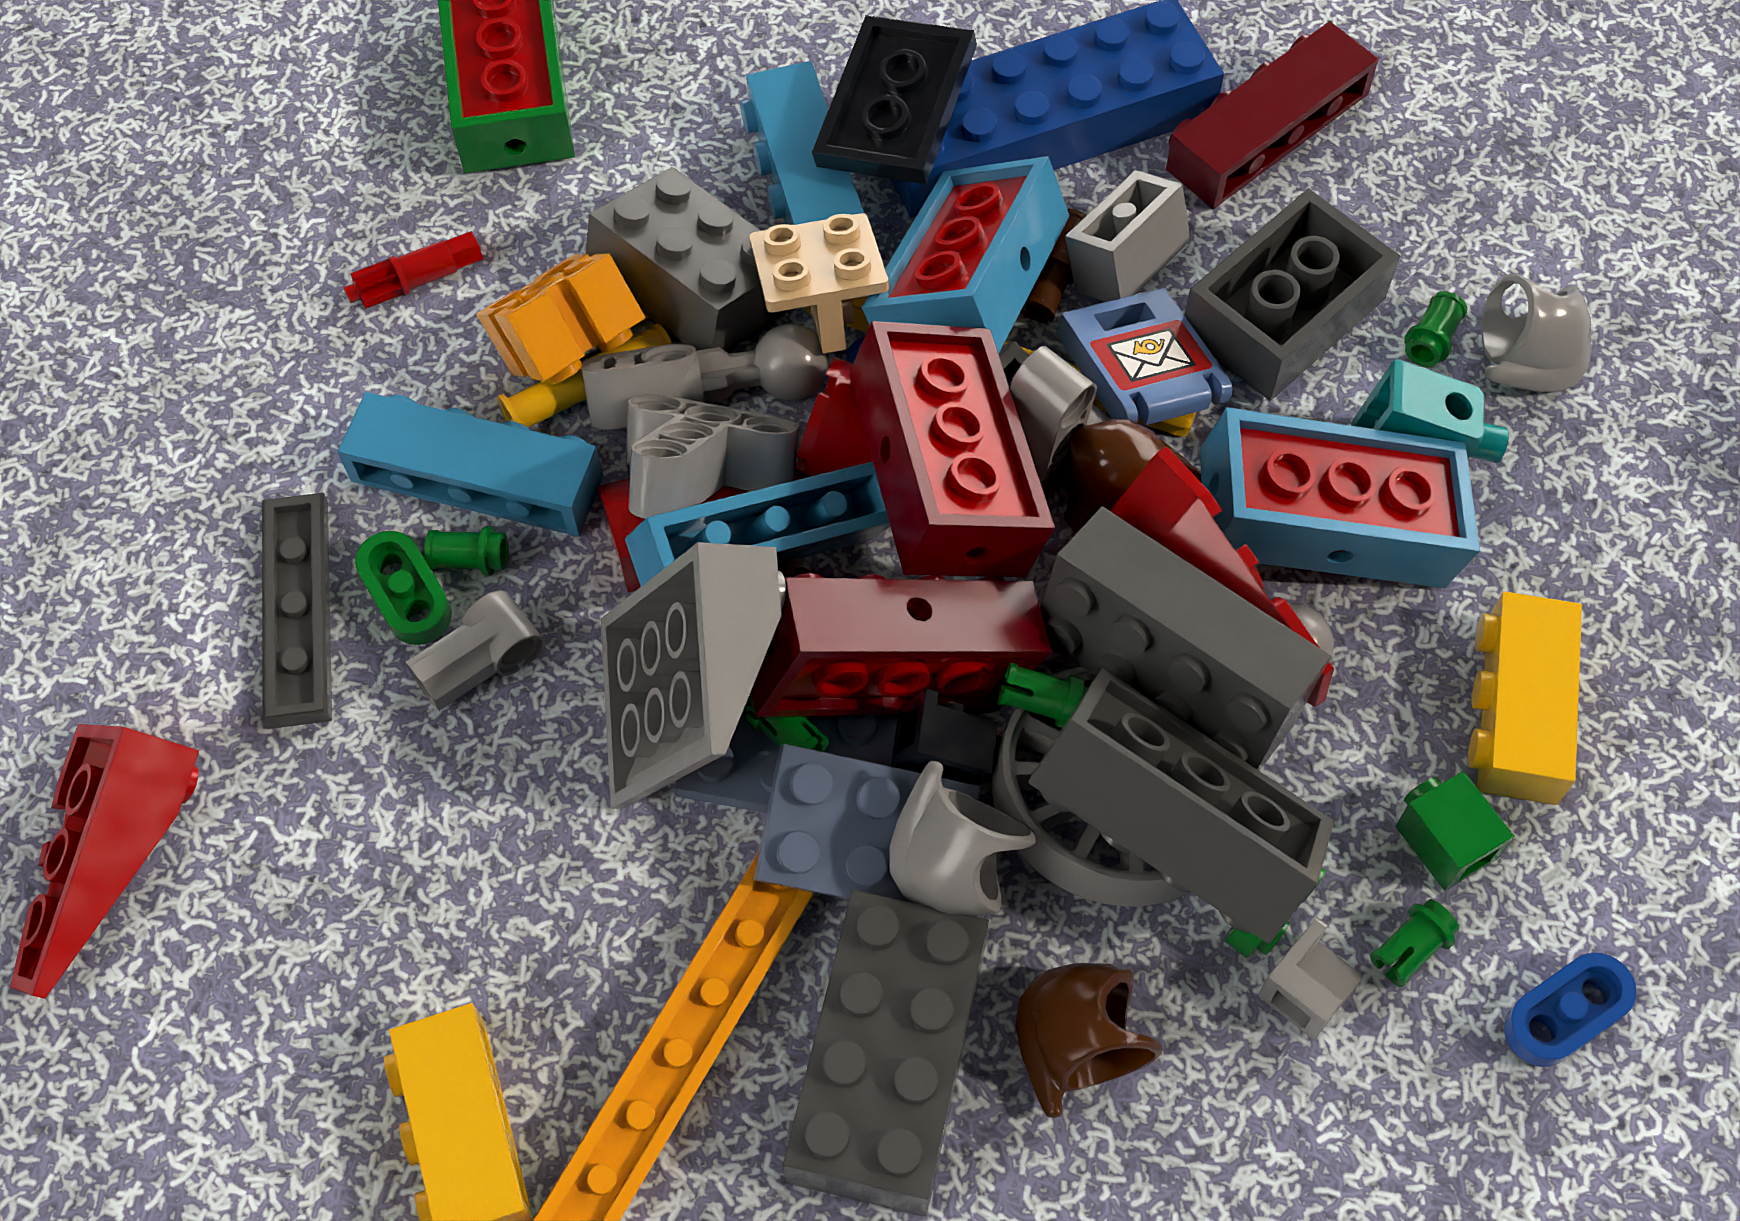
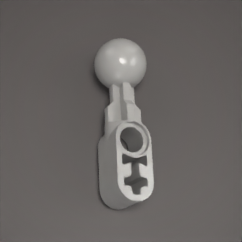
(784, 363)

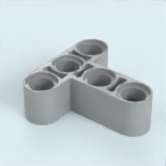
(1051, 406)
(692, 448)

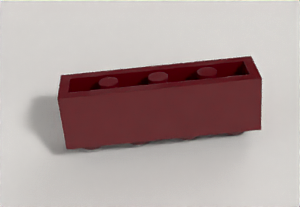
(1270, 114)

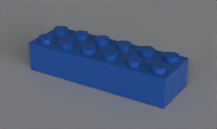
(1077, 94)

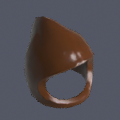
(1076, 1031)

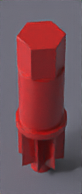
(412, 270)

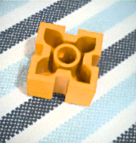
(561, 317)

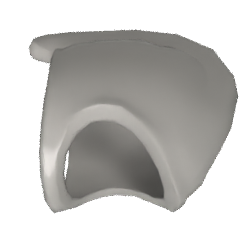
(1551, 342)
(949, 848)

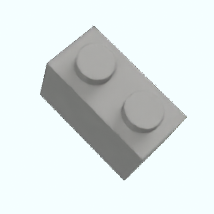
(1128, 237)

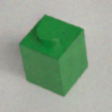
(1452, 828)

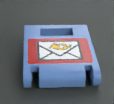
(1146, 354)

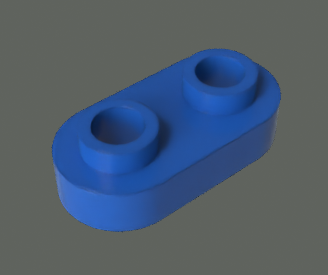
(1567, 1012)

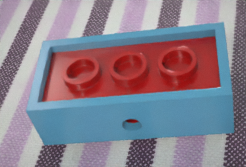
(975, 249)
(1342, 497)

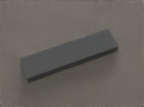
(296, 611)

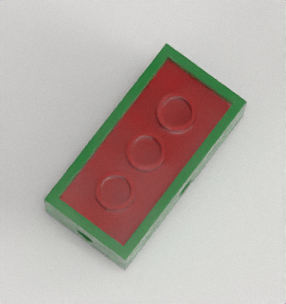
(505, 82)

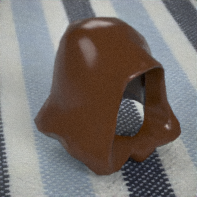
(1105, 463)

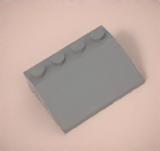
(685, 663)

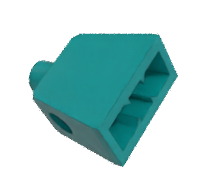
(1432, 406)

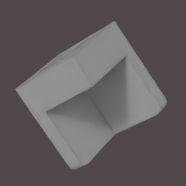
(1310, 982)

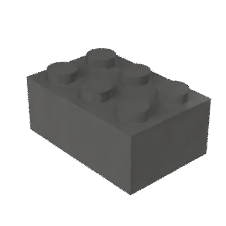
(684, 260)
(1290, 293)

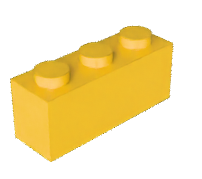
(1527, 698)
(456, 1120)

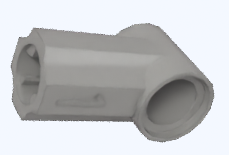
(490, 641)

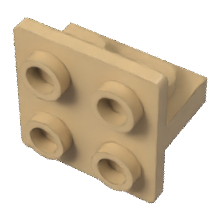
(820, 268)

